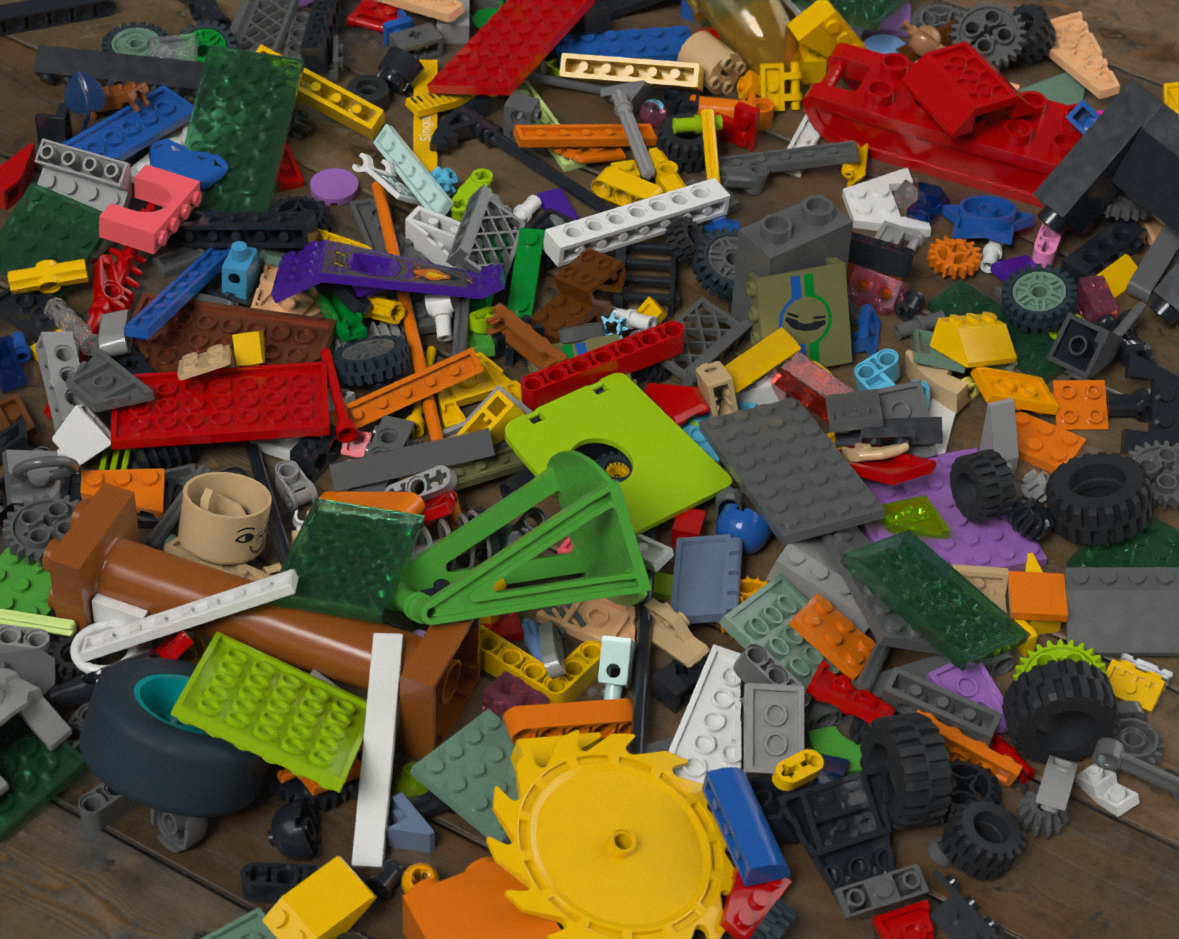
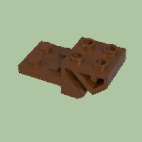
(579, 293)

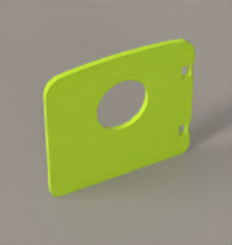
(667, 464)

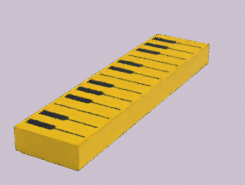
(432, 103)

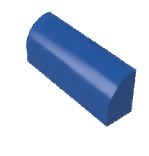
(744, 826)

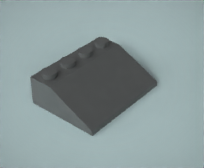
(1123, 610)

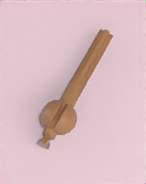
(923, 39)

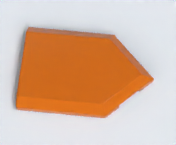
(589, 155)

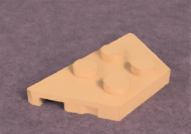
(601, 619)

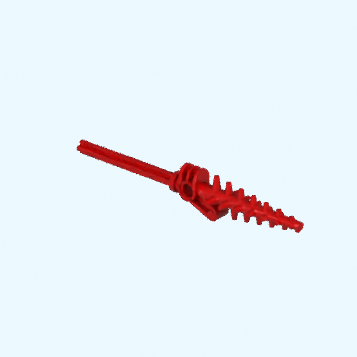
(108, 286)

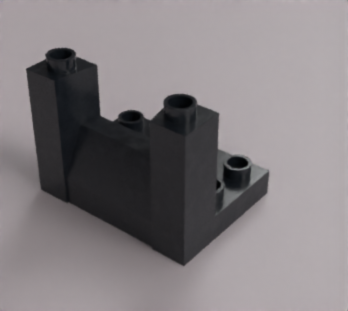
(1125, 150)

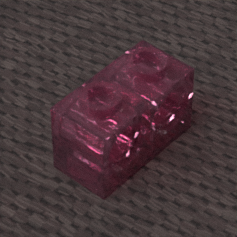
(877, 285)
(1095, 298)
(509, 692)

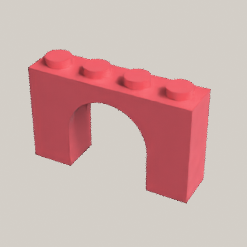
(151, 229)

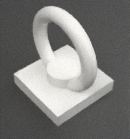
(107, 615)

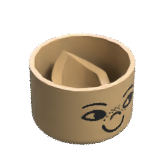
(224, 518)

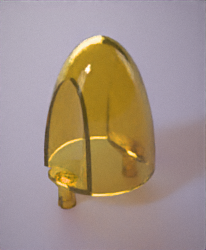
(751, 29)

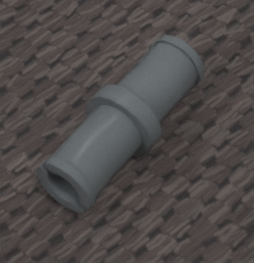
(921, 322)

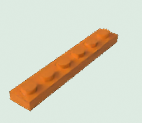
(578, 135)
(411, 388)

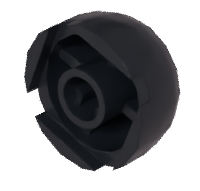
(294, 831)

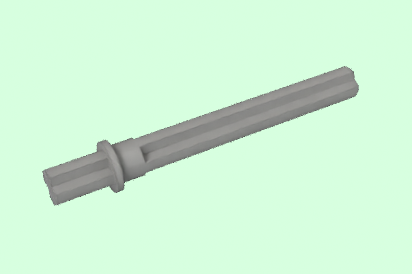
(623, 110)

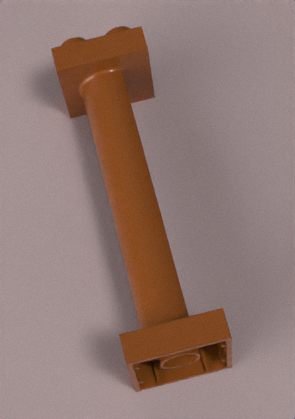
(106, 559)

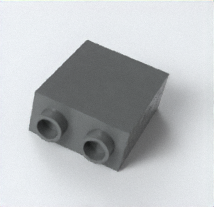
(789, 242)

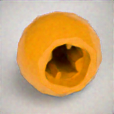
(417, 873)

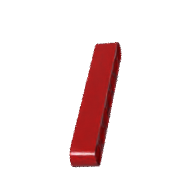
(616, 357)

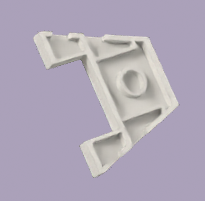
(873, 202)

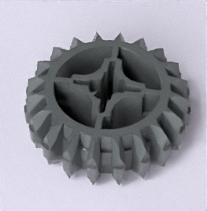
(934, 15)

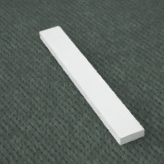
(189, 615)
(378, 751)

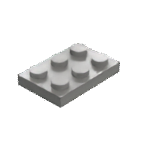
(772, 725)

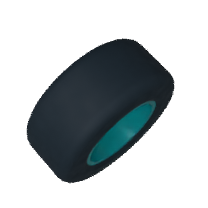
(154, 756)

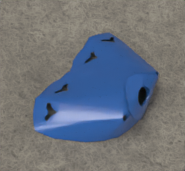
(187, 163)

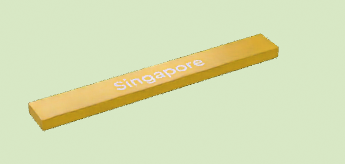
(425, 126)

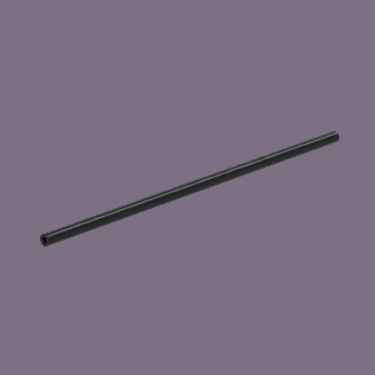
(642, 665)

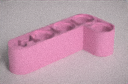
(1049, 243)

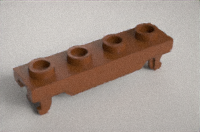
(118, 95)
(523, 338)

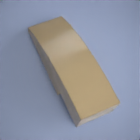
(943, 386)

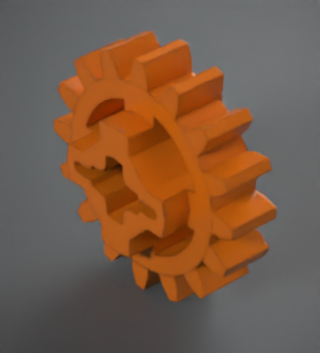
(954, 257)

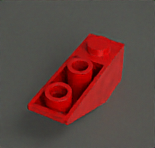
(16, 175)

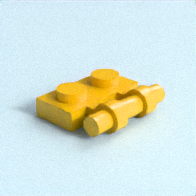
(772, 84)

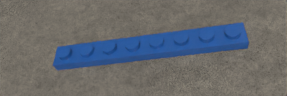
(176, 294)

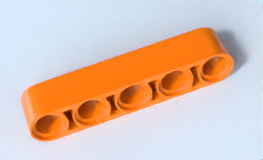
(397, 501)
(559, 719)

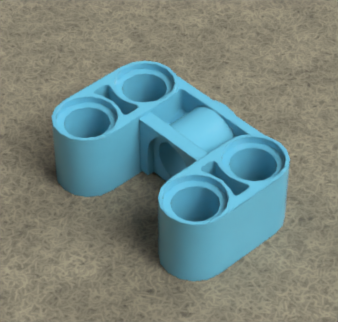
(882, 371)

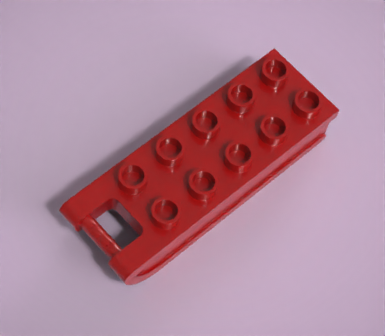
(997, 157)

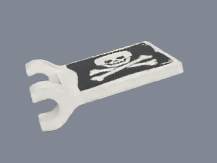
(387, 179)

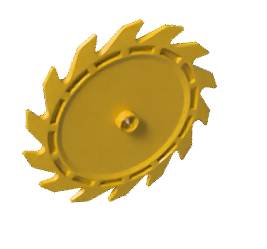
(570, 833)

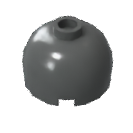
(179, 831)

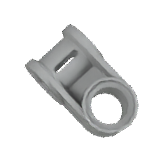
(293, 485)

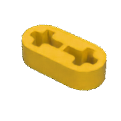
(800, 774)

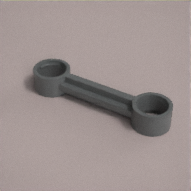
(1111, 755)

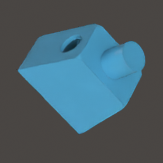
(241, 263)

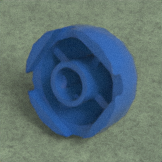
(745, 525)

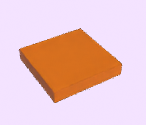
(1037, 596)

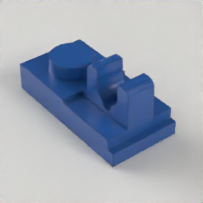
(869, 328)

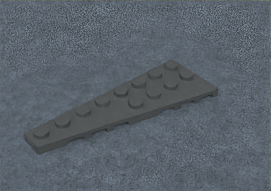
(368, 224)

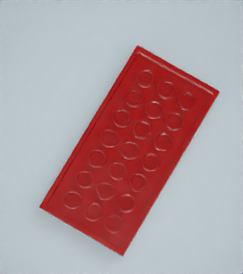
(508, 47)
(226, 407)

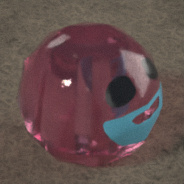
(653, 112)

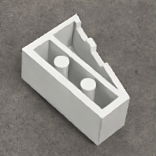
(433, 235)

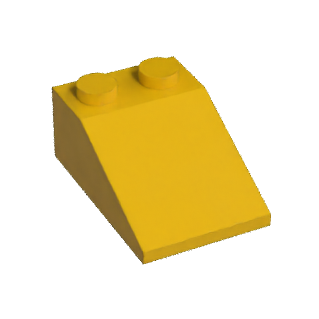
(321, 904)

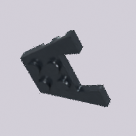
(1163, 405)

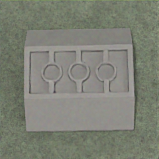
(85, 177)

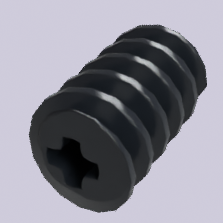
(148, 456)

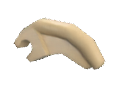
(865, 452)

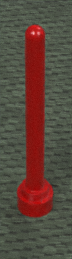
(345, 428)

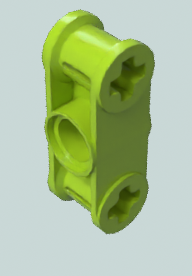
(472, 184)

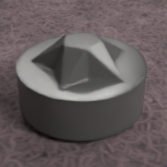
(936, 853)

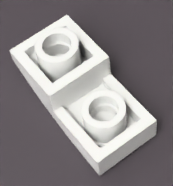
(1104, 790)

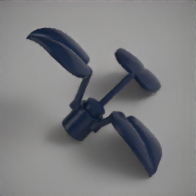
(87, 95)

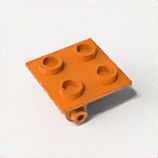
(1081, 404)

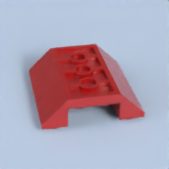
(959, 85)

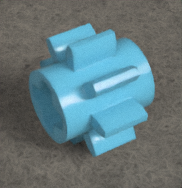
(446, 179)
(620, 328)

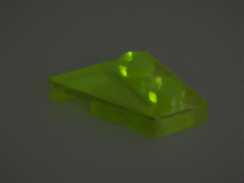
(915, 515)

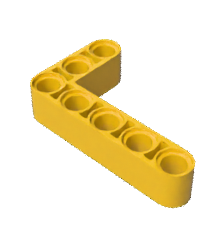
(580, 666)

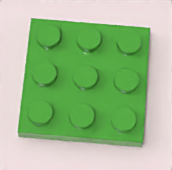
(24, 586)

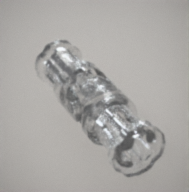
(68, 320)

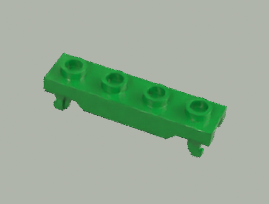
(348, 325)

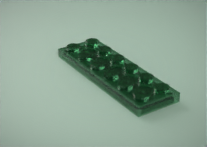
(1029, 347)

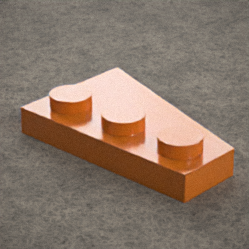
(145, 483)

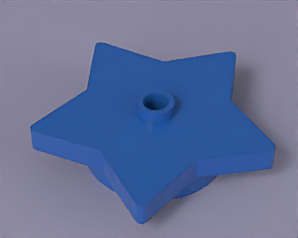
(987, 218)

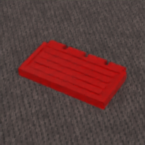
(894, 469)

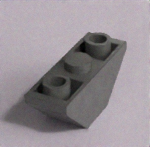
(881, 893)

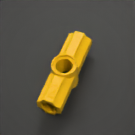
(666, 171)
(48, 276)
(385, 309)

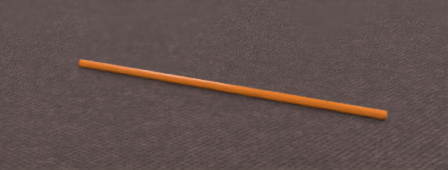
(410, 326)

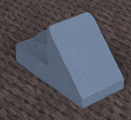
(409, 827)

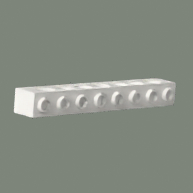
(635, 221)

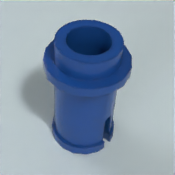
(22, 349)

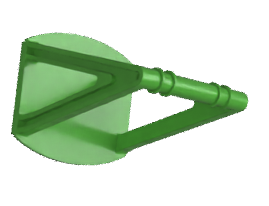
(601, 551)

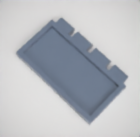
(706, 577)

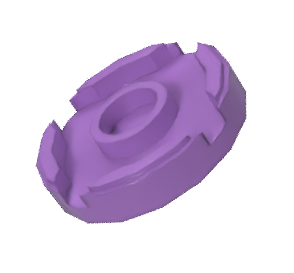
(334, 186)

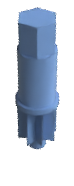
(531, 637)

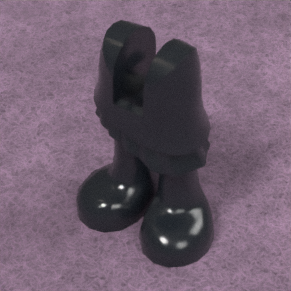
(1130, 342)

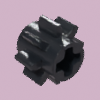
(300, 124)

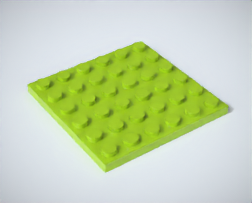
(274, 711)

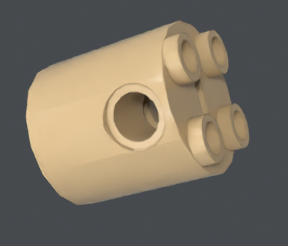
(720, 62)

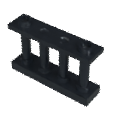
(626, 296)

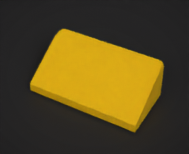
(1119, 275)

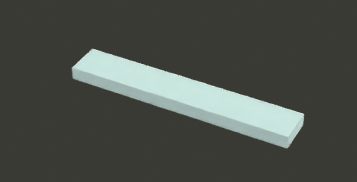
(412, 171)

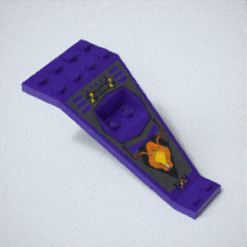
(374, 271)

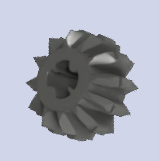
(1039, 820)

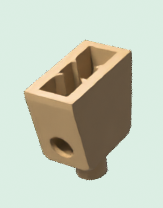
(716, 381)

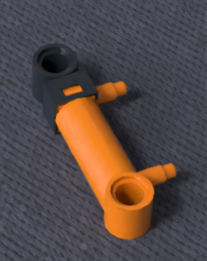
(694, 103)

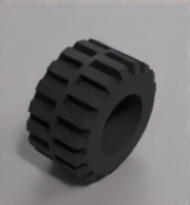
(1039, 34)
(682, 148)
(982, 485)
(983, 839)

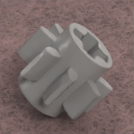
(1035, 485)

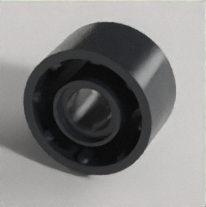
(400, 70)

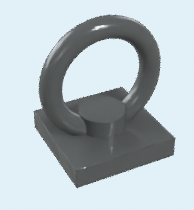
(34, 474)

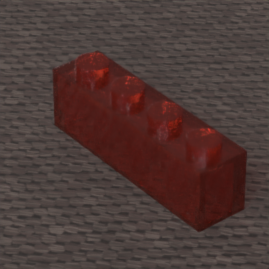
(808, 383)

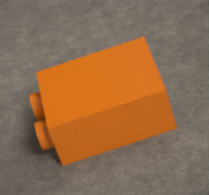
(470, 907)

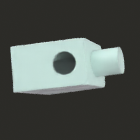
(615, 654)

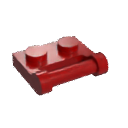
(372, 15)

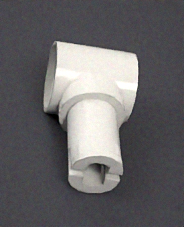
(441, 309)

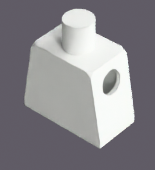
(82, 435)

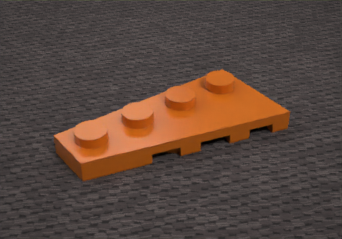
(964, 747)

